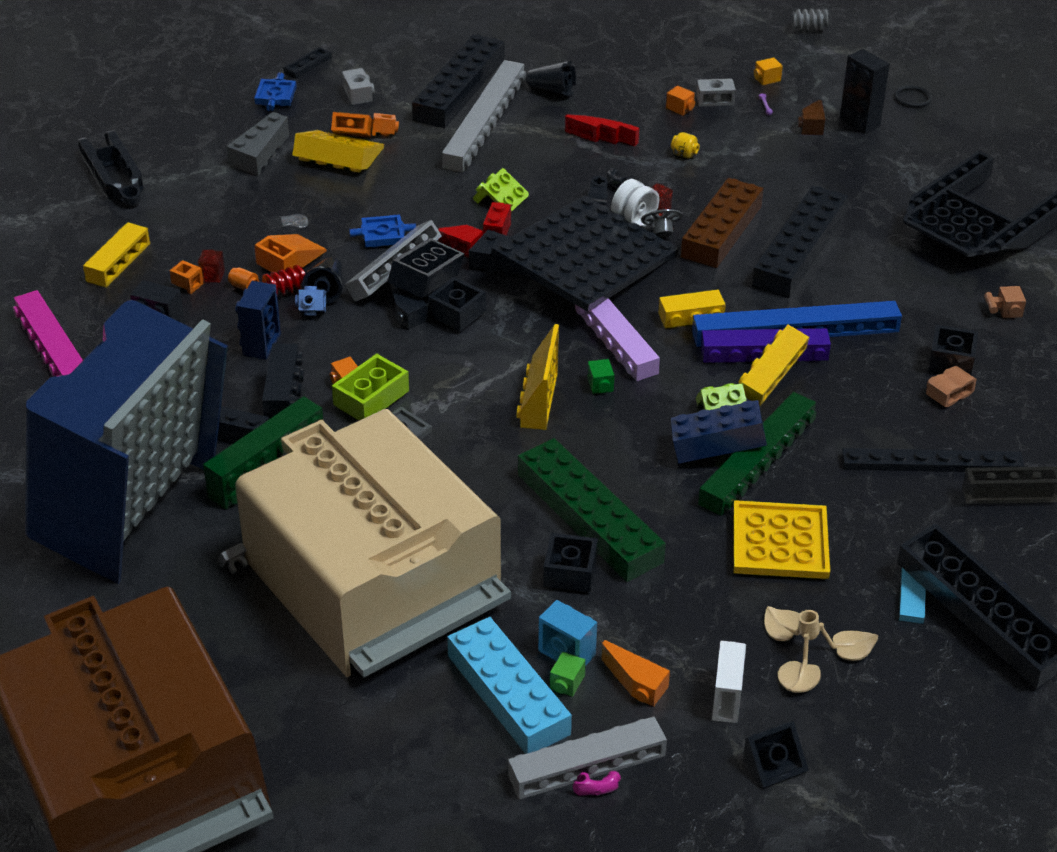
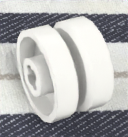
(634, 201)

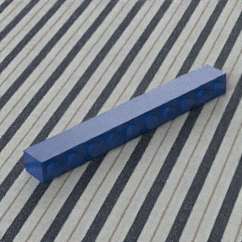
(838, 319)

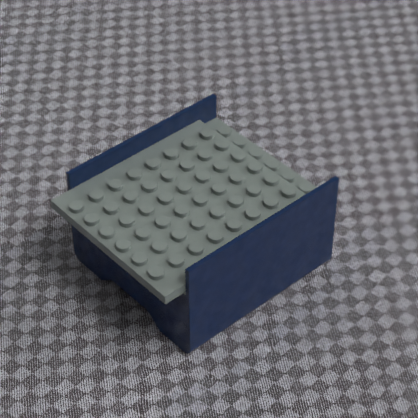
(119, 433)

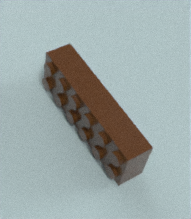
(722, 222)

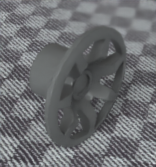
(662, 224)

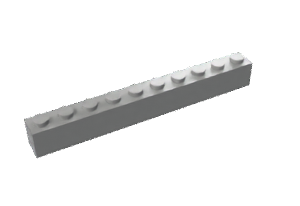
(483, 116)

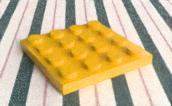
(780, 539)

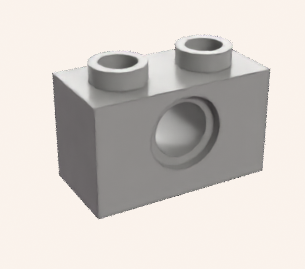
(357, 86)
(715, 92)

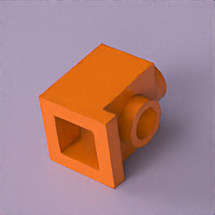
(384, 124)
(187, 276)

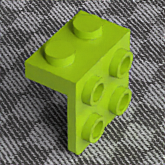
(503, 189)
(716, 397)

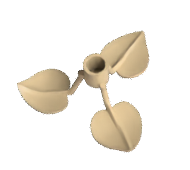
(802, 676)

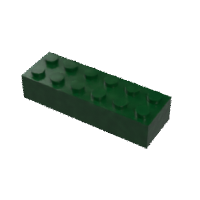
(255, 450)

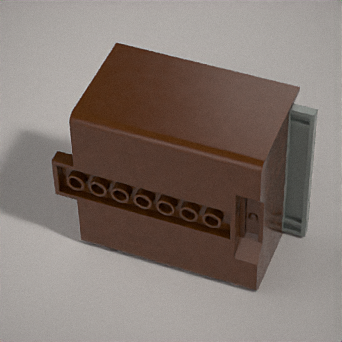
(130, 731)

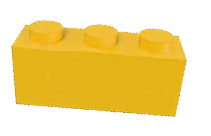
(679, 309)

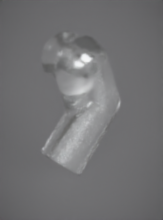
(296, 220)

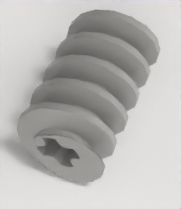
(810, 19)

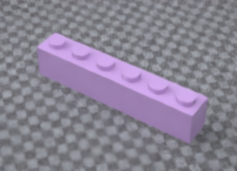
(622, 340)

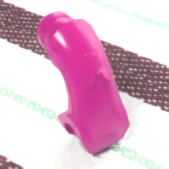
(586, 786)

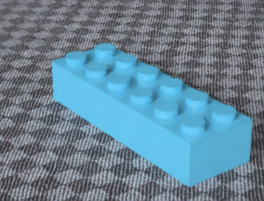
(509, 686)

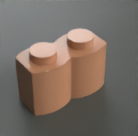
(951, 386)

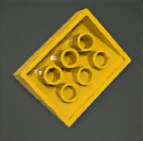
(336, 150)
(540, 383)

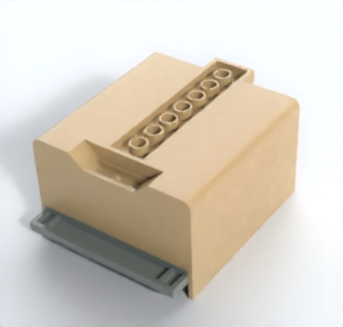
(370, 540)

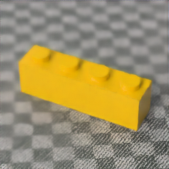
(116, 254)
(773, 364)

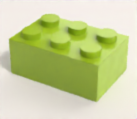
(370, 387)

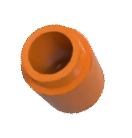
(241, 278)

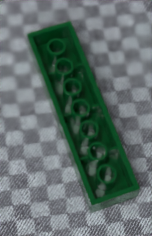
(591, 509)

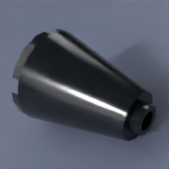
(553, 78)
(327, 277)

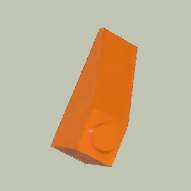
(638, 676)

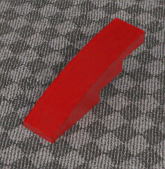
(600, 128)

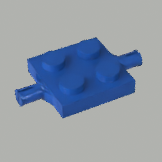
(275, 92)
(382, 230)

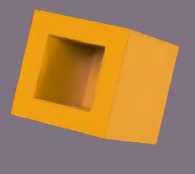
(768, 71)

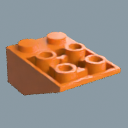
(285, 251)

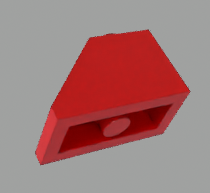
(460, 237)

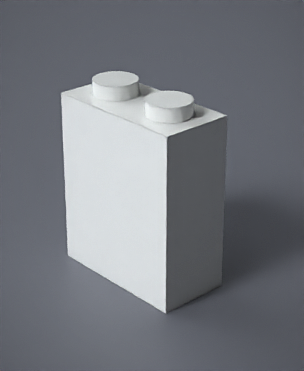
(729, 682)

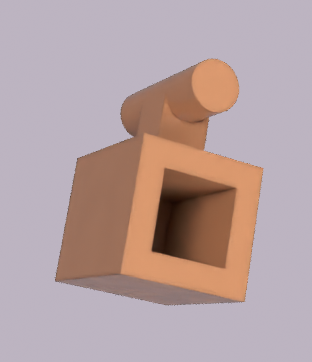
(1009, 301)

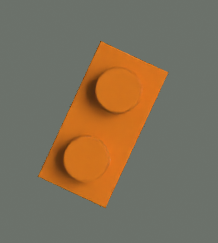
(351, 124)

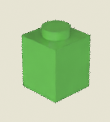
(567, 674)

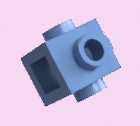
(318, 303)

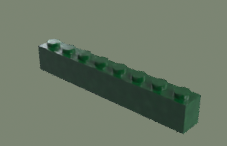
(747, 465)

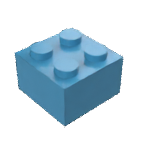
(567, 631)

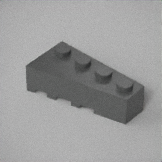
(258, 144)

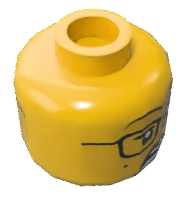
(685, 145)

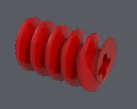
(286, 279)

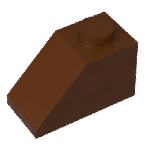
(812, 119)

